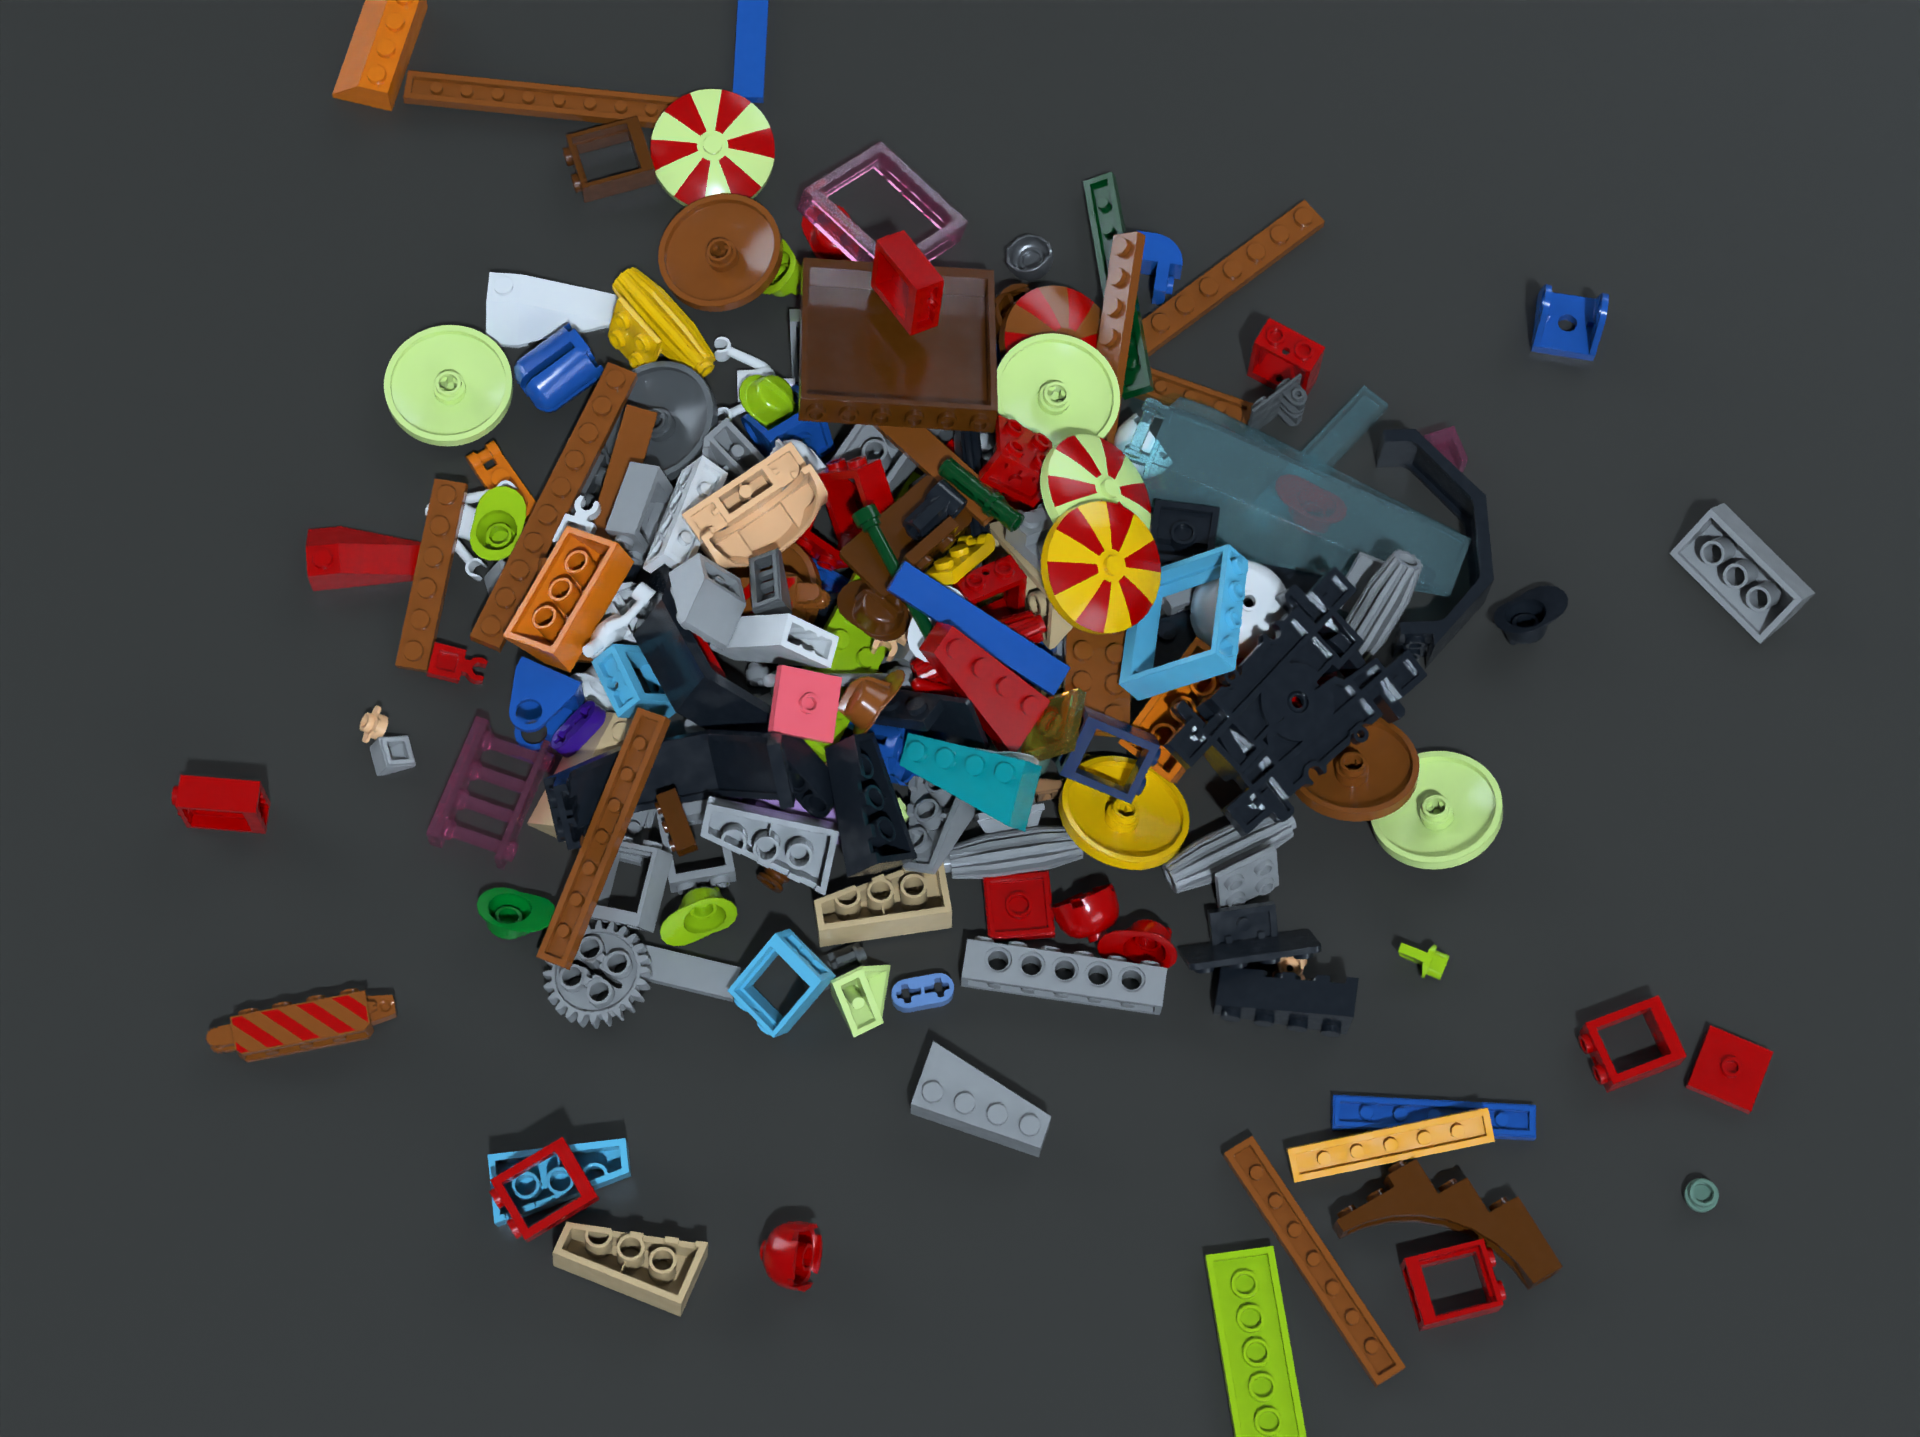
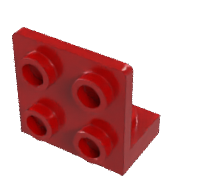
(1017, 462)

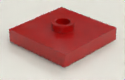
(1019, 906)
(1729, 1069)

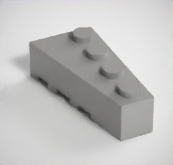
(775, 839)

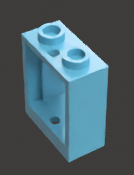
(617, 666)
(802, 961)

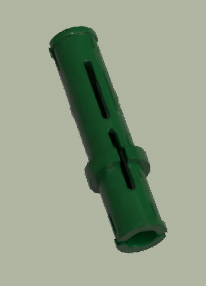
(991, 502)

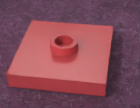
(805, 704)

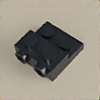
(1183, 529)

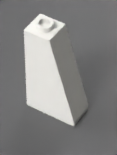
(780, 640)

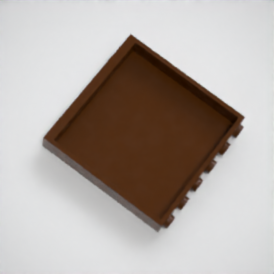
(870, 371)

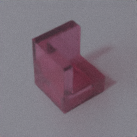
(1449, 444)

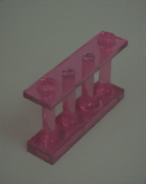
(469, 768)

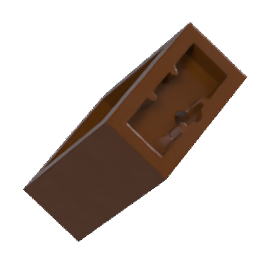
(606, 136)

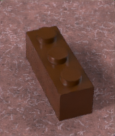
(675, 822)

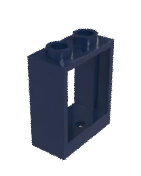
(1091, 720)

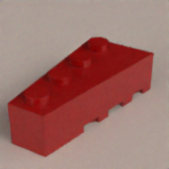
(1001, 698)

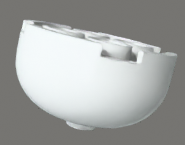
(1262, 587)

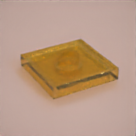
(1057, 727)

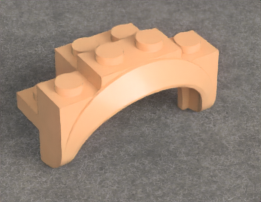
(757, 510)

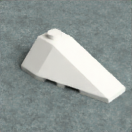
(534, 308)

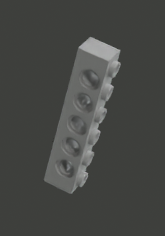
(1078, 989)

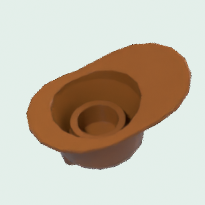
(867, 698)

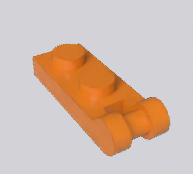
(498, 473)

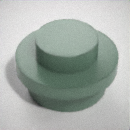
(1701, 1195)

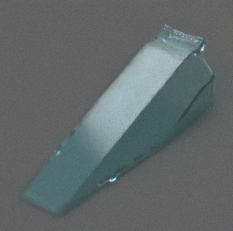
(1282, 502)

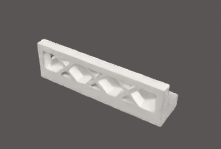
(674, 538)

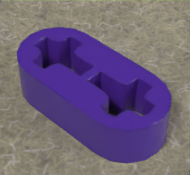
(578, 729)

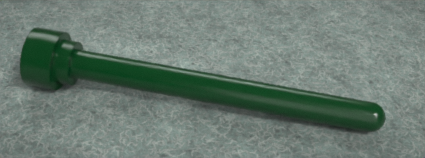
(868, 520)

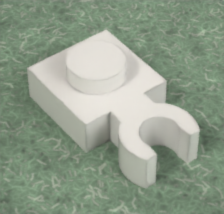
(581, 519)

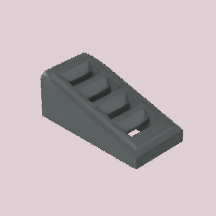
(776, 602)

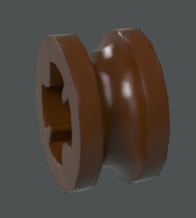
(772, 879)

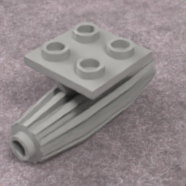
(1380, 597)
(1010, 850)
(1236, 864)

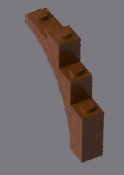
(1459, 1208)

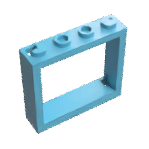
(1137, 668)

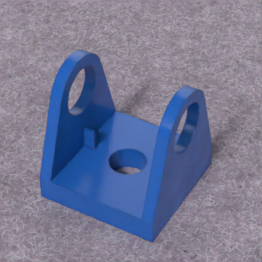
(1586, 315)
(814, 434)
(541, 698)

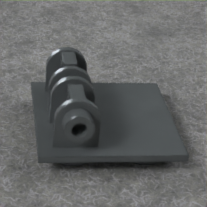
(1286, 402)

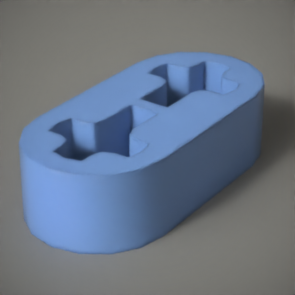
(924, 1000)

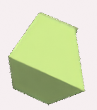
(861, 997)

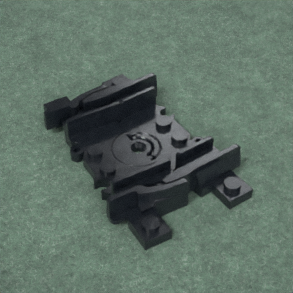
(1256, 730)

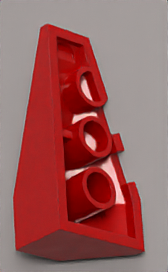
(357, 558)

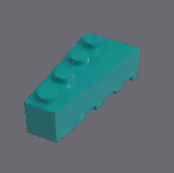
(983, 779)

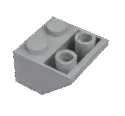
(707, 599)

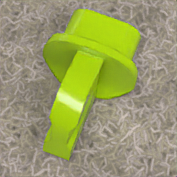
(1432, 962)

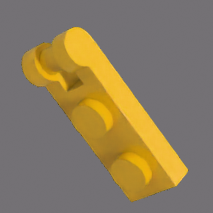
(962, 558)

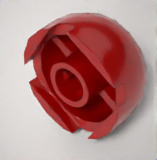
(1088, 913)
(792, 1254)

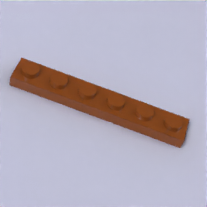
(431, 575)

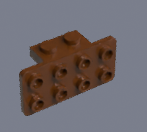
(864, 558)

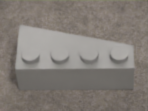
(974, 1103)

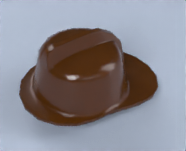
(876, 616)

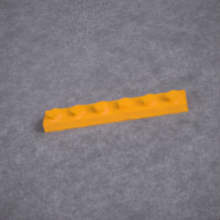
(1390, 1144)

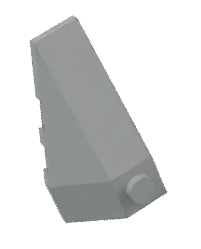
(934, 824)

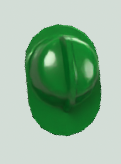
(514, 913)

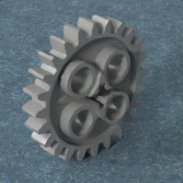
(580, 1000)

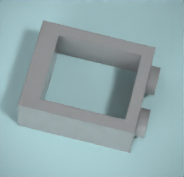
(639, 509)
(714, 876)
(652, 892)

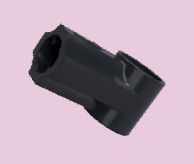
(937, 506)

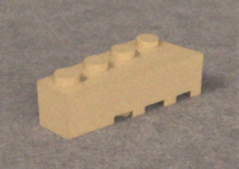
(885, 908)
(634, 1264)

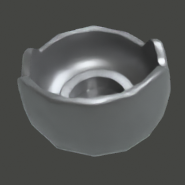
(1029, 257)

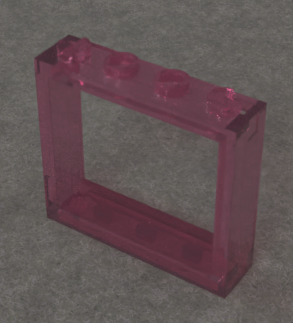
(849, 236)

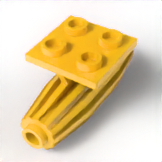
(651, 324)

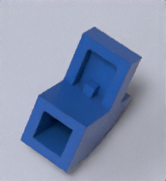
(1164, 261)

